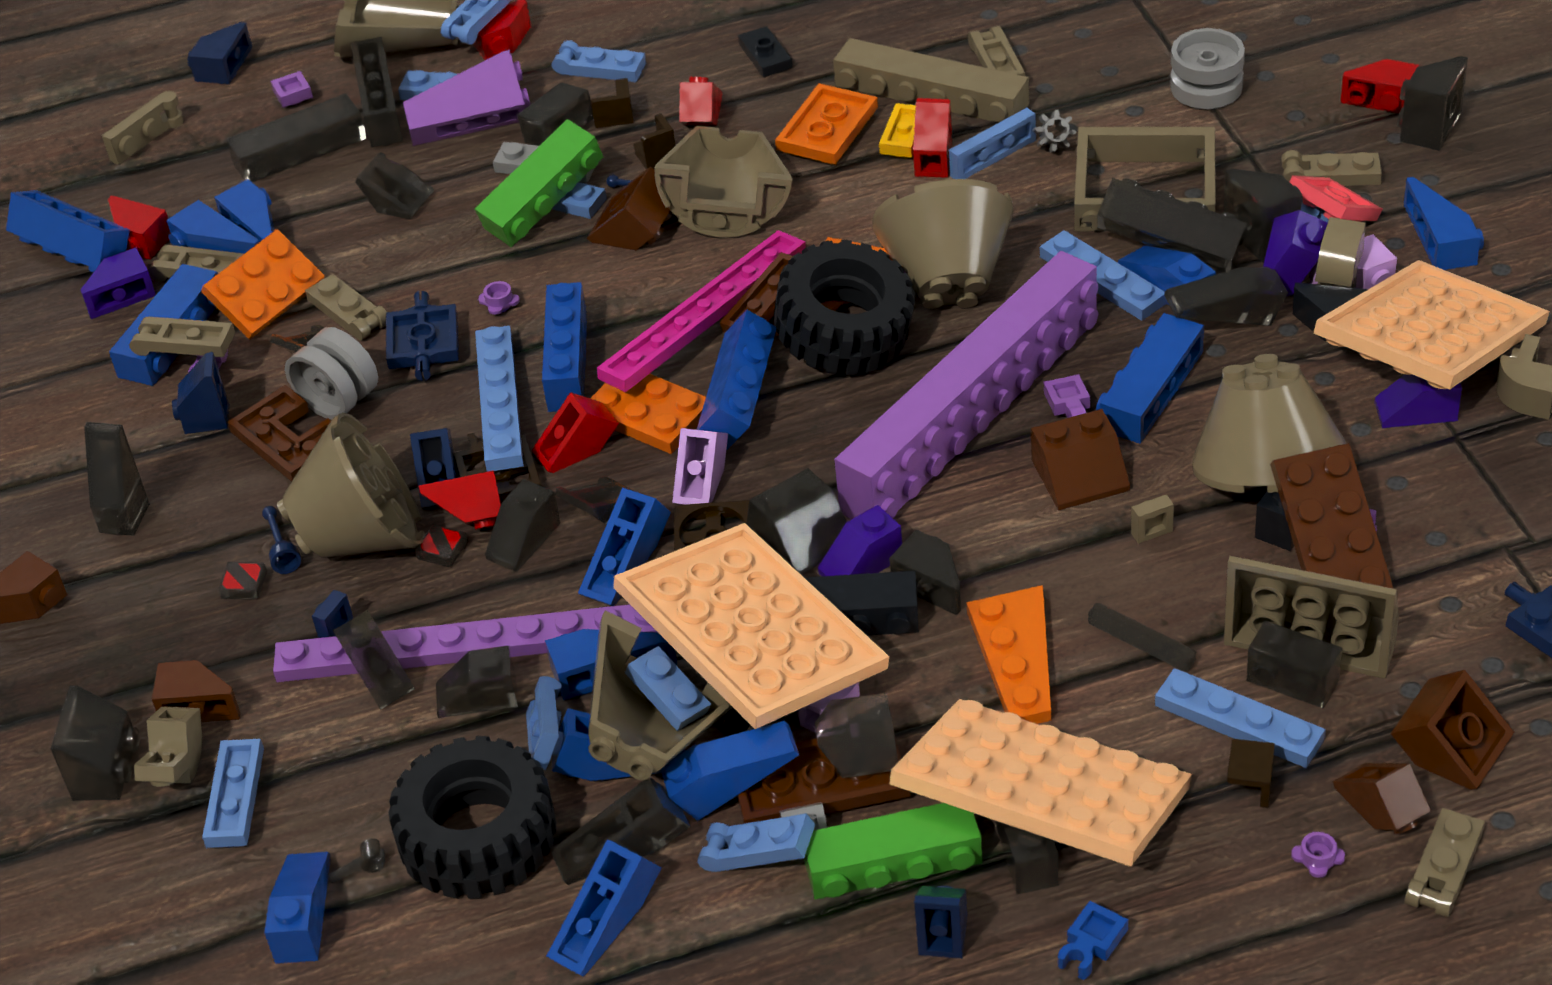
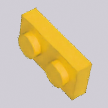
(899, 132)

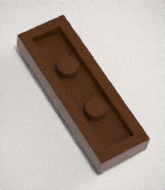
(760, 296)

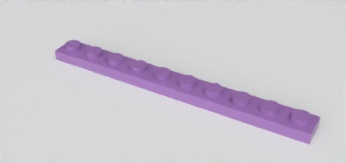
(445, 642)

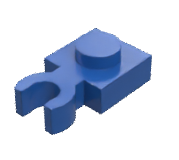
(1092, 934)

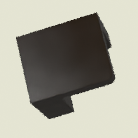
(613, 109)
(655, 144)
(1252, 766)

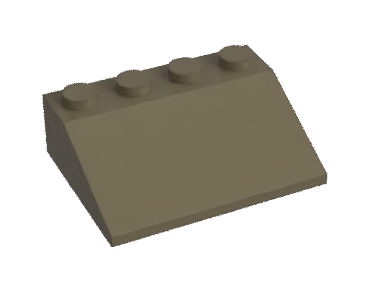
(1326, 607)

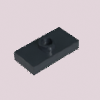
(765, 51)

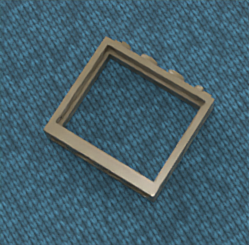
(1140, 145)

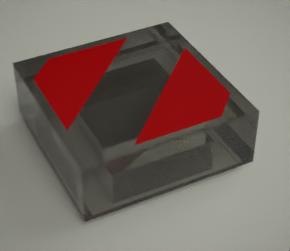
(441, 545)
(242, 580)

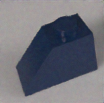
(220, 54)
(202, 398)
(433, 458)
(941, 921)

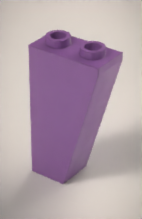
(468, 102)

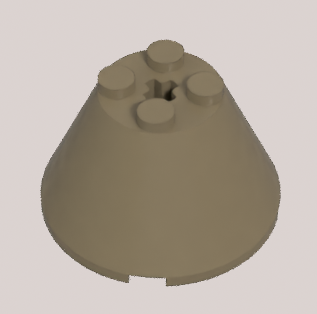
(946, 238)
(1259, 417)
(350, 496)

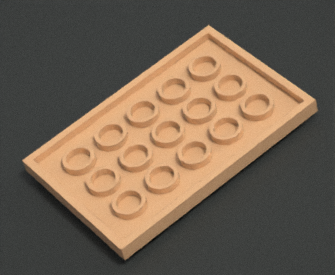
(1431, 324)
(751, 624)
(1043, 780)

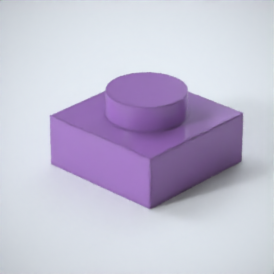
(291, 89)

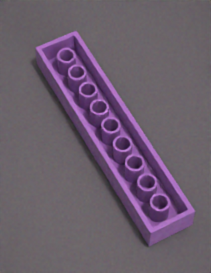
(968, 388)

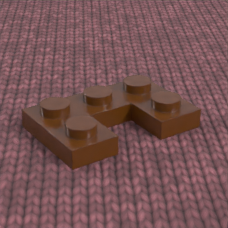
(265, 430)

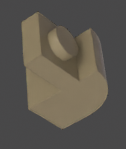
(1340, 253)
(1524, 382)
(173, 747)

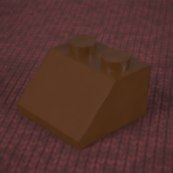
(632, 215)
(1079, 459)
(1453, 730)

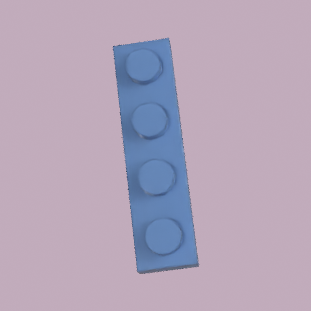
(1114, 280)
(1239, 716)

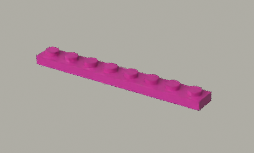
(693, 315)

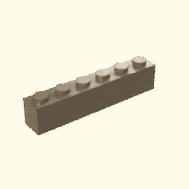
(913, 75)

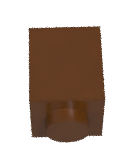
(29, 589)
(194, 686)
(1384, 795)

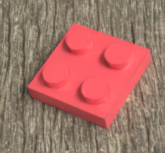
(1335, 199)

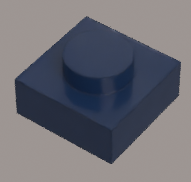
(332, 614)

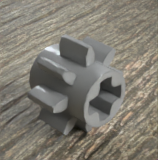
(1060, 125)

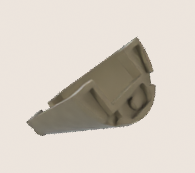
(398, 22)
(723, 182)
(623, 721)

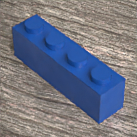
(64, 229)
(177, 299)
(564, 343)
(1152, 376)
(737, 377)

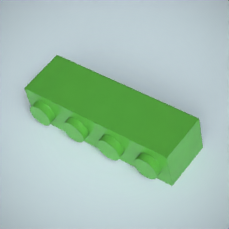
(539, 183)
(891, 849)

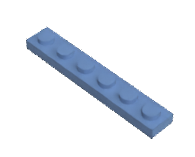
(498, 399)

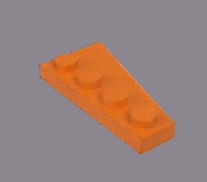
(1015, 650)

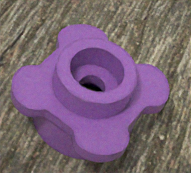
(498, 297)
(1318, 844)

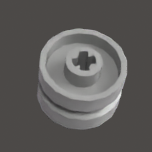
(1207, 68)
(331, 372)

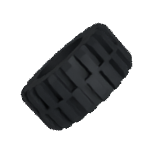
(836, 338)
(480, 857)

